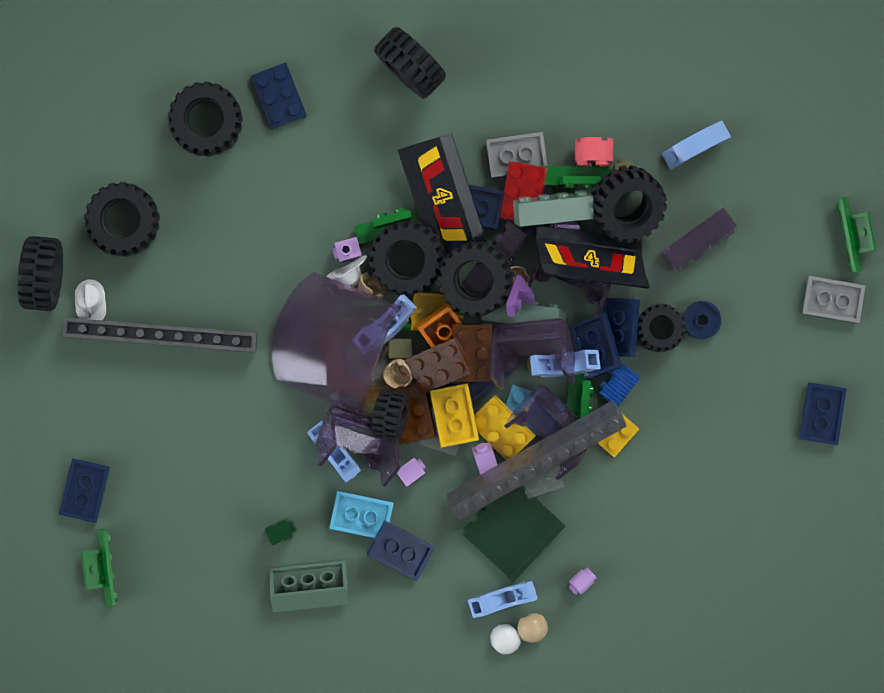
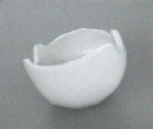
(505, 639)

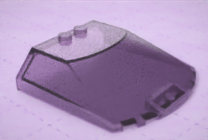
(331, 340)

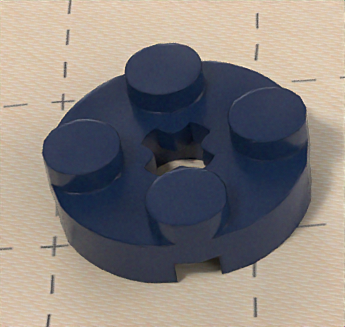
(712, 317)

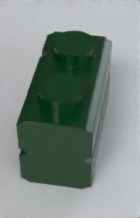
(280, 531)

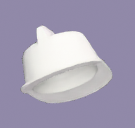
(350, 273)
(90, 300)

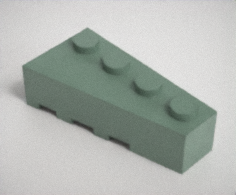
(553, 208)
(527, 313)

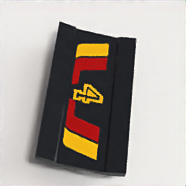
(442, 191)
(590, 257)

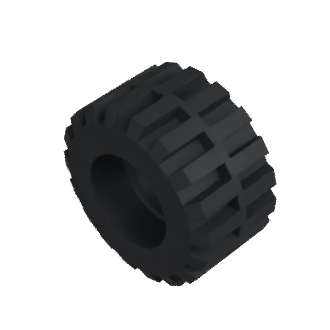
(676, 321)
(390, 414)

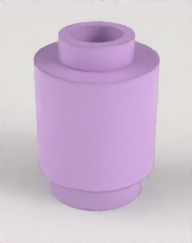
(582, 581)

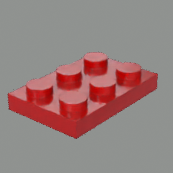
(521, 181)

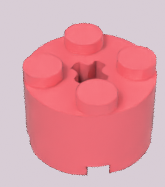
(594, 151)

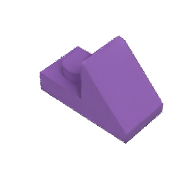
(519, 294)

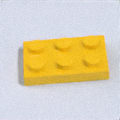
(454, 415)
(490, 424)

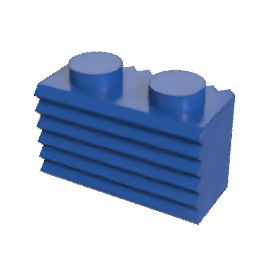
(618, 385)

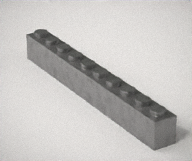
(160, 335)
(536, 460)

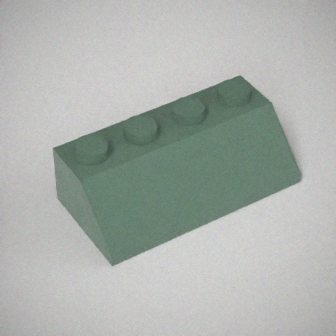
(309, 586)

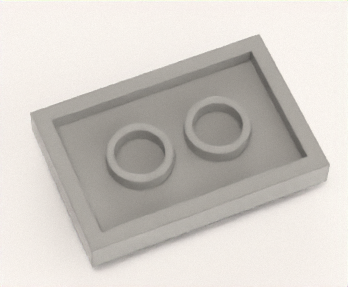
(518, 148)
(833, 299)

